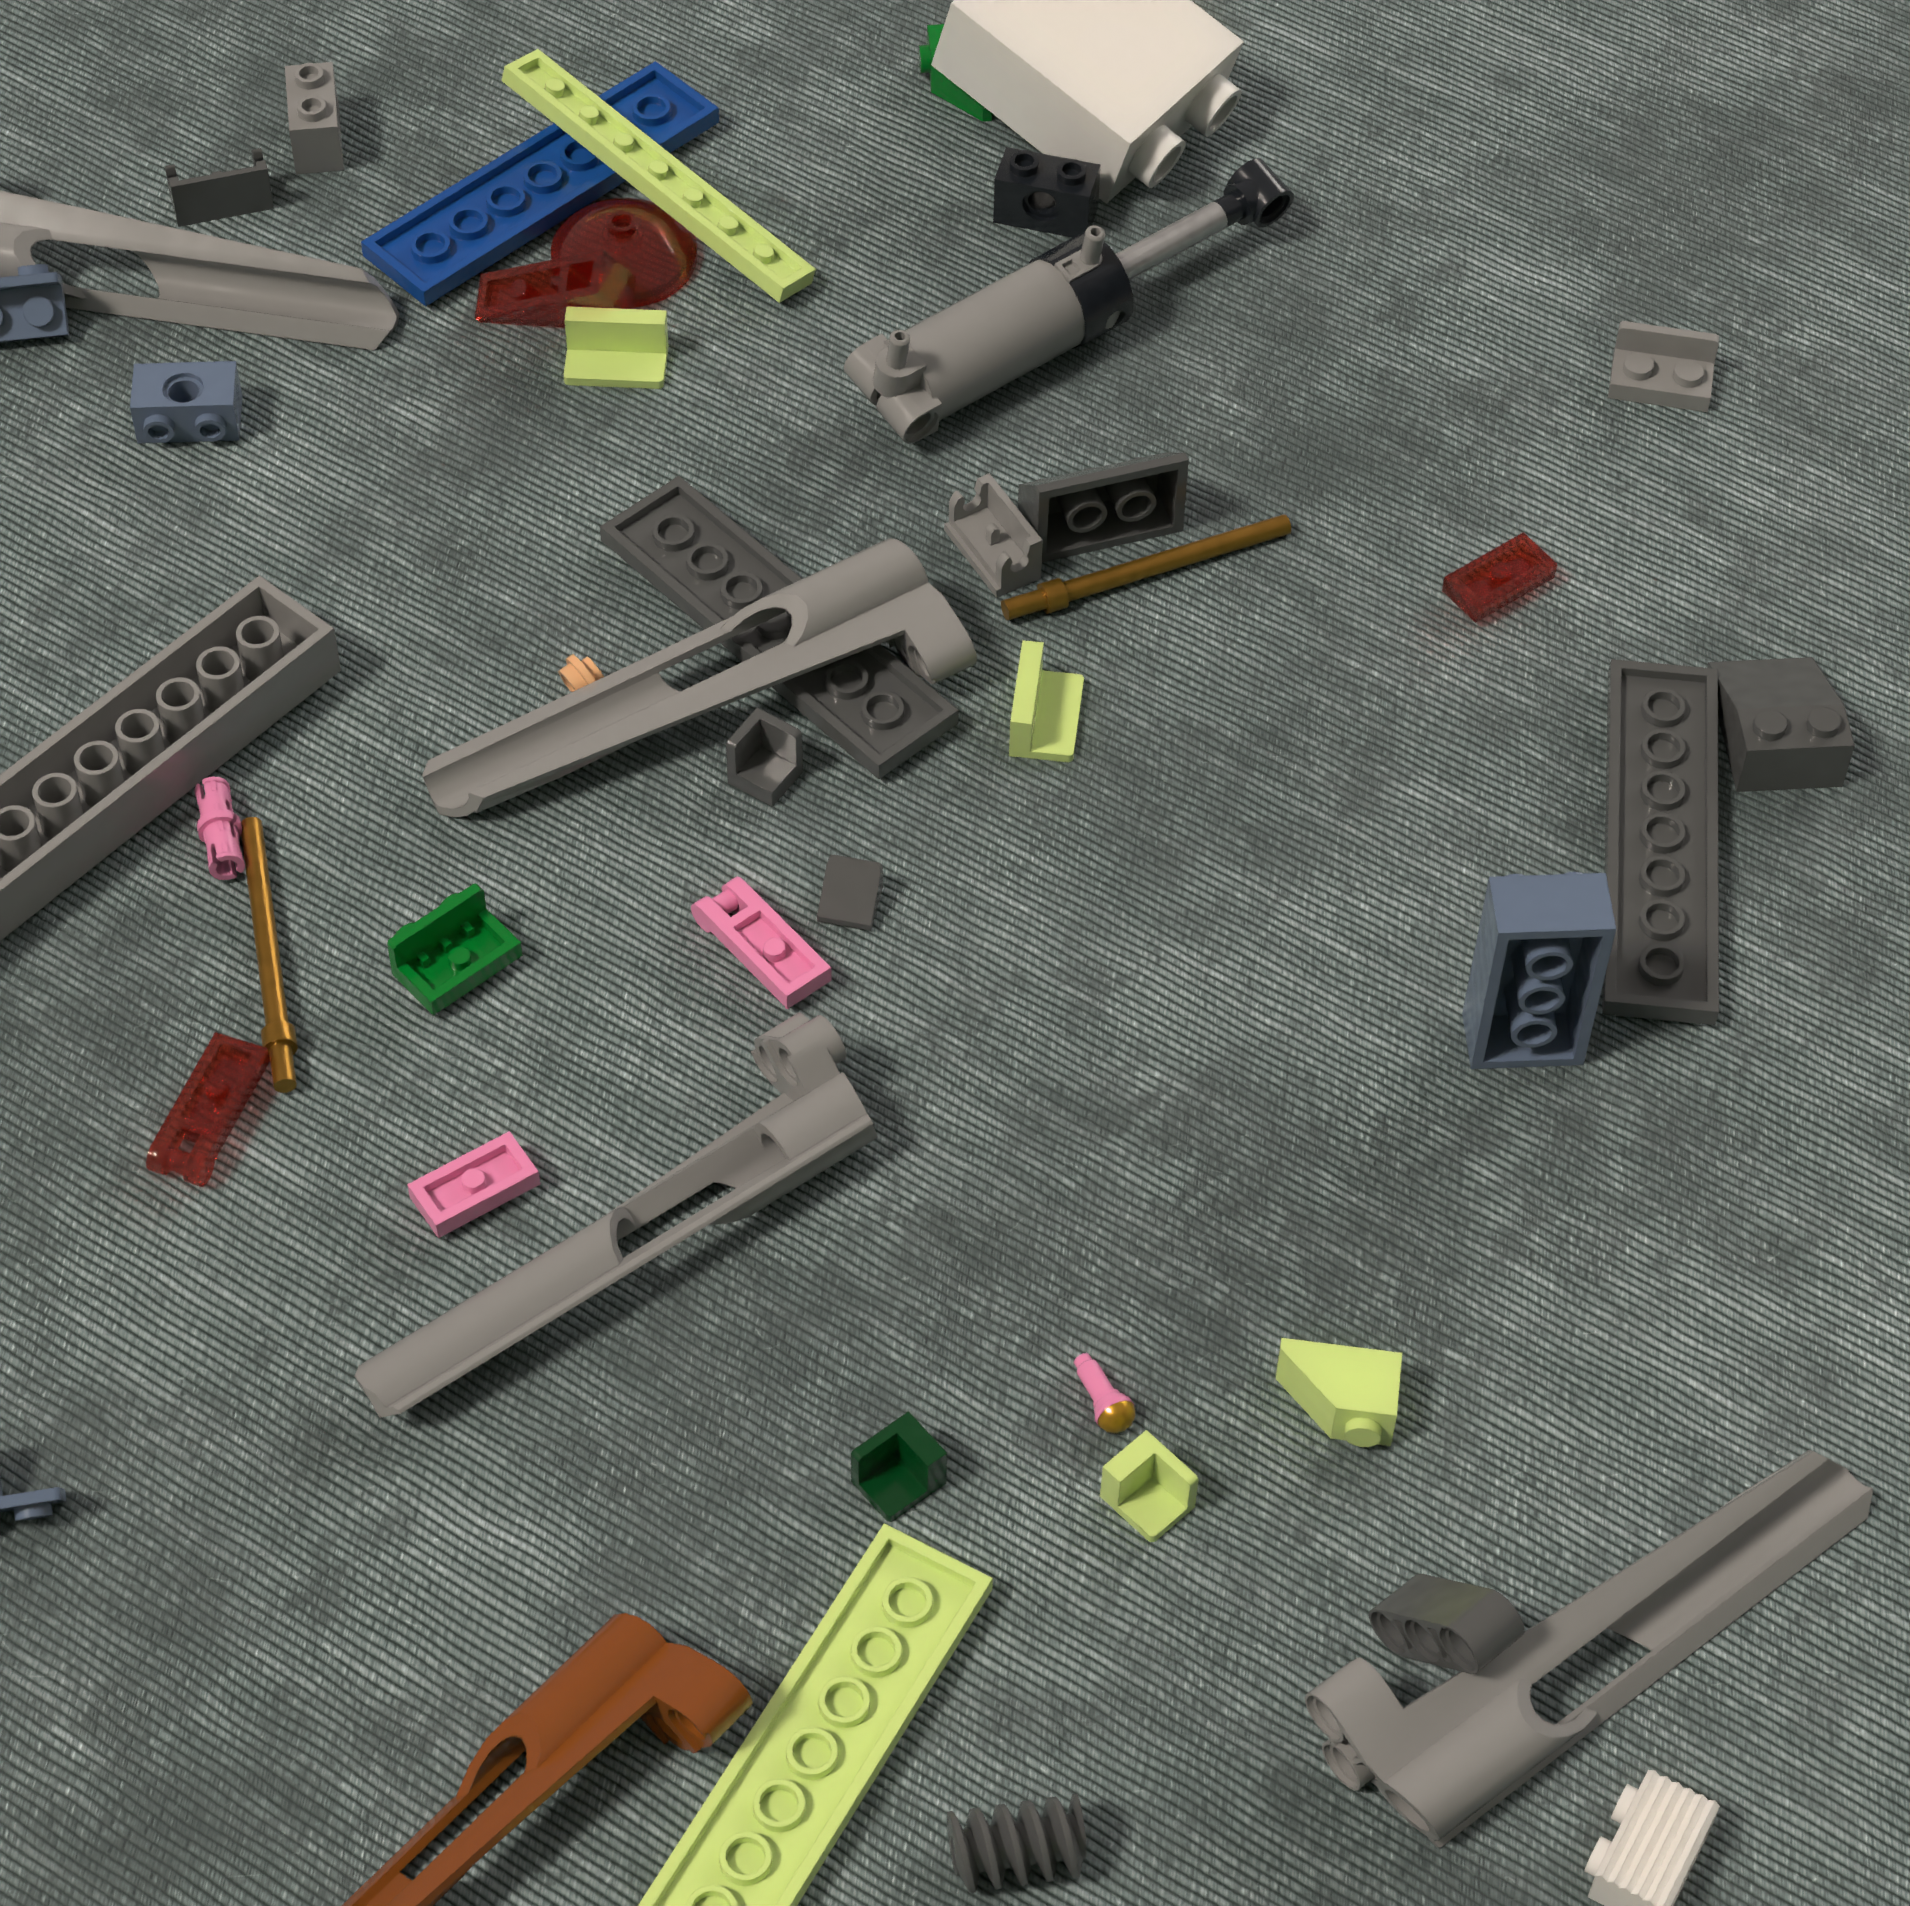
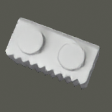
(1654, 1845)

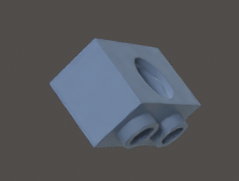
(186, 402)

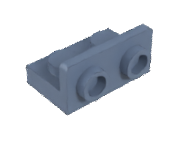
(32, 305)

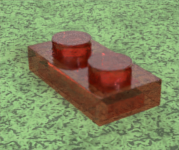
(1499, 577)

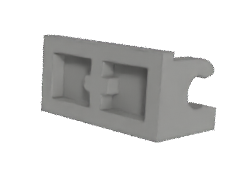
(995, 537)

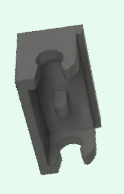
(220, 193)

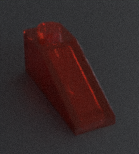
(543, 290)

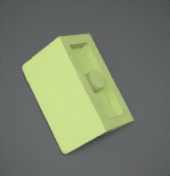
(616, 347)
(1044, 709)

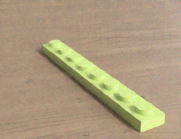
(659, 175)

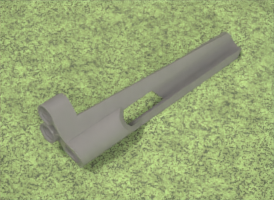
(207, 277)
(833, 614)
(762, 1157)
(1478, 1733)

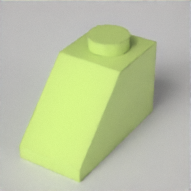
(1343, 1388)

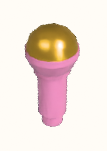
(1112, 1409)

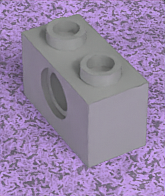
(314, 118)

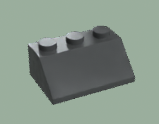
(1107, 504)

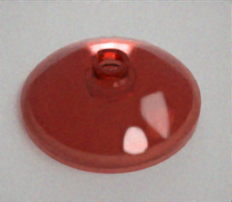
(639, 238)

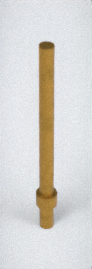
(1056, 594)
(278, 1033)

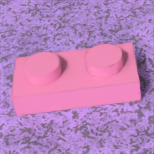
(473, 1184)

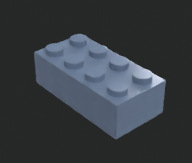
(1538, 970)

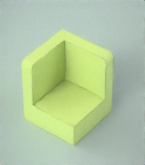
(1149, 1486)

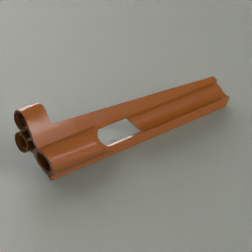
(564, 1724)

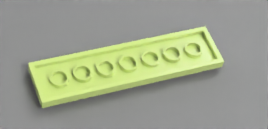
(826, 1730)

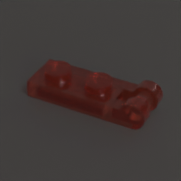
(208, 1108)

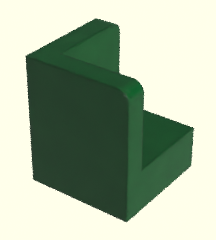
(898, 1467)

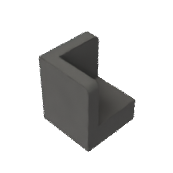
(764, 756)

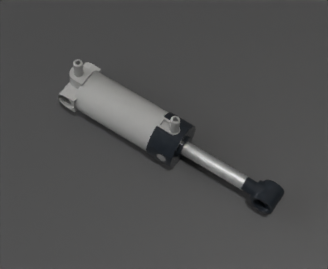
(1037, 312)

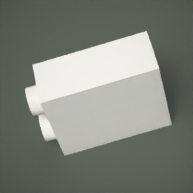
(1095, 77)

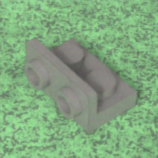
(1663, 366)

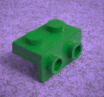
(451, 950)

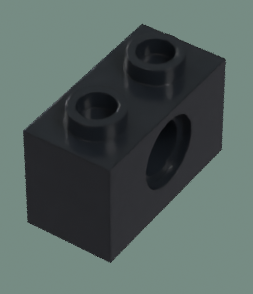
(1046, 192)

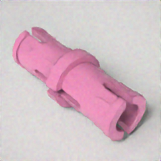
(219, 828)

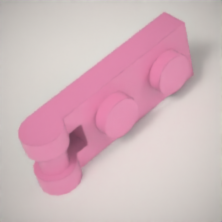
(762, 942)

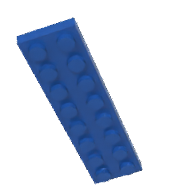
(527, 190)

